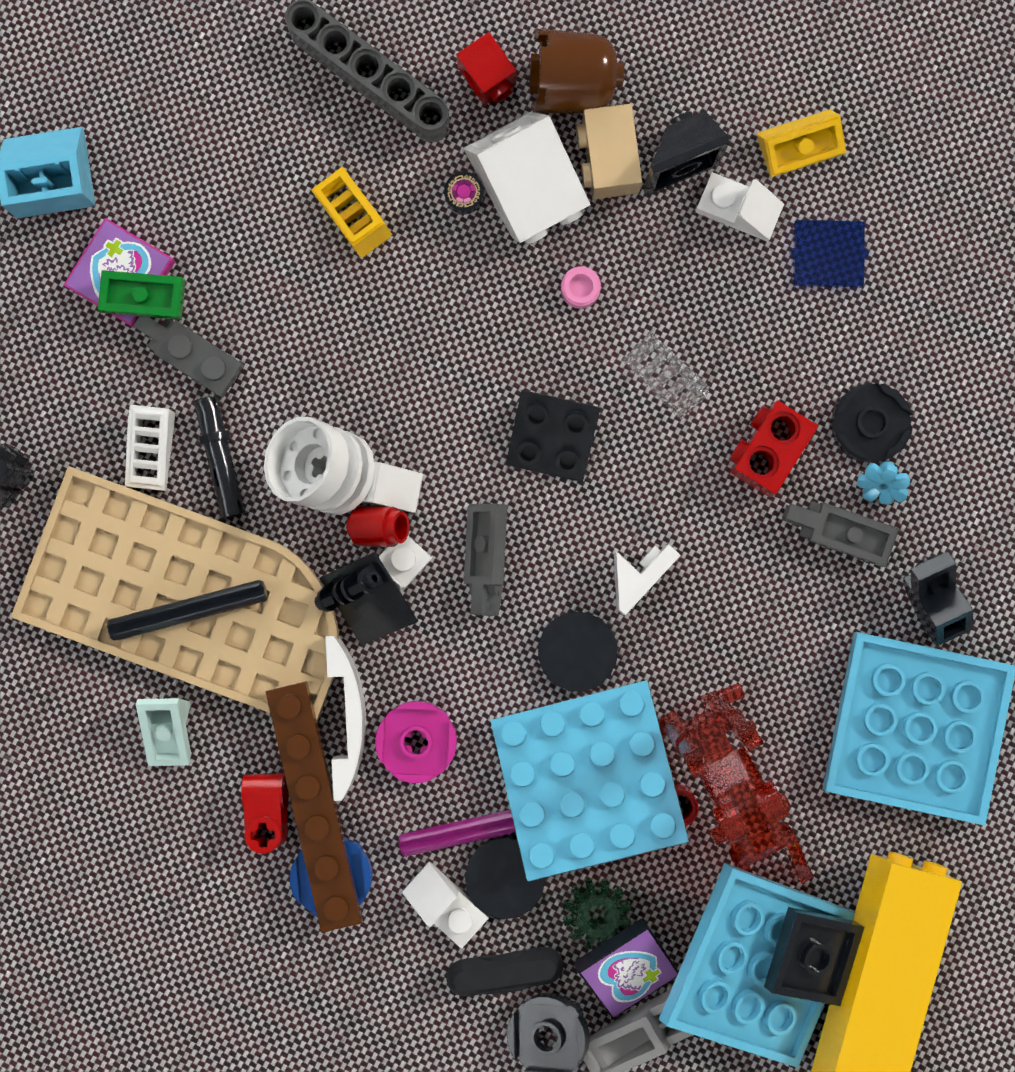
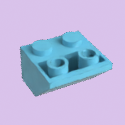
(45, 173)

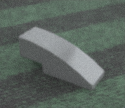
(632, 1039)

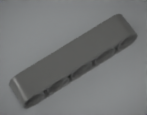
(360, 54)

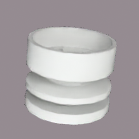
(319, 466)

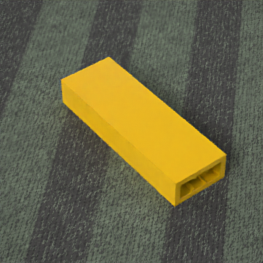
(895, 967)

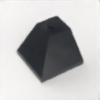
(686, 150)

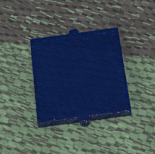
(828, 253)

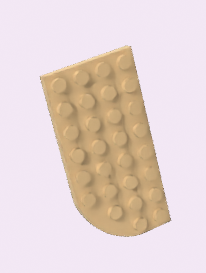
(129, 552)

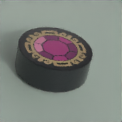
(464, 192)

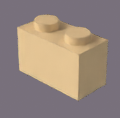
(610, 151)

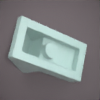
(164, 731)

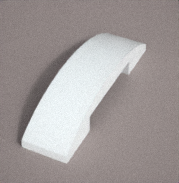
(346, 766)

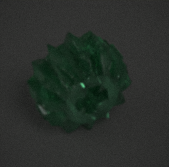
(580, 914)

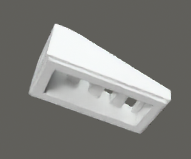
(134, 446)

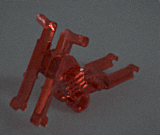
(744, 805)

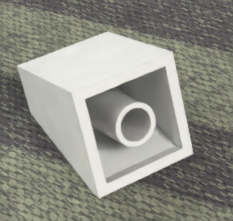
(528, 176)

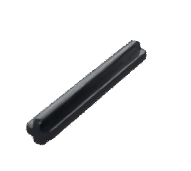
(187, 610)

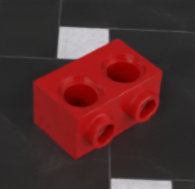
(779, 453)

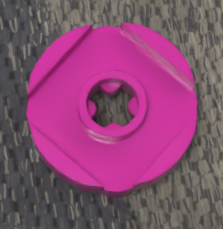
(398, 756)

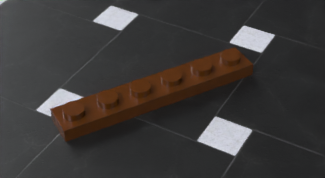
(314, 807)

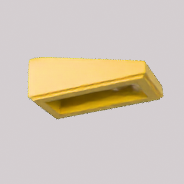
(366, 232)

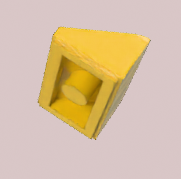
(802, 142)

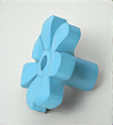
(884, 482)

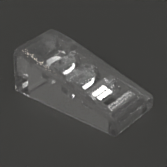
(689, 399)

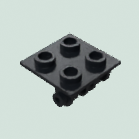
(552, 435)
(365, 599)

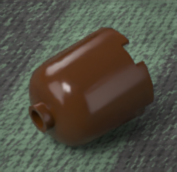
(573, 72)

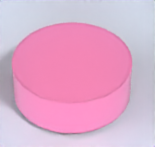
(580, 287)

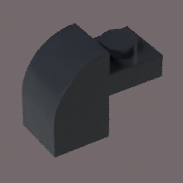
(938, 599)

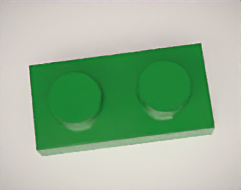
(141, 295)

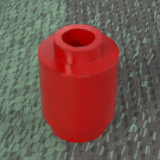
(377, 526)

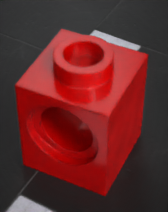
(487, 70)

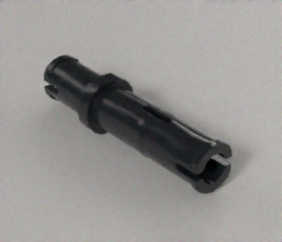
(219, 457)

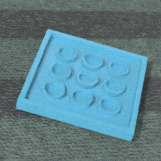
(919, 728)
(588, 781)
(727, 964)

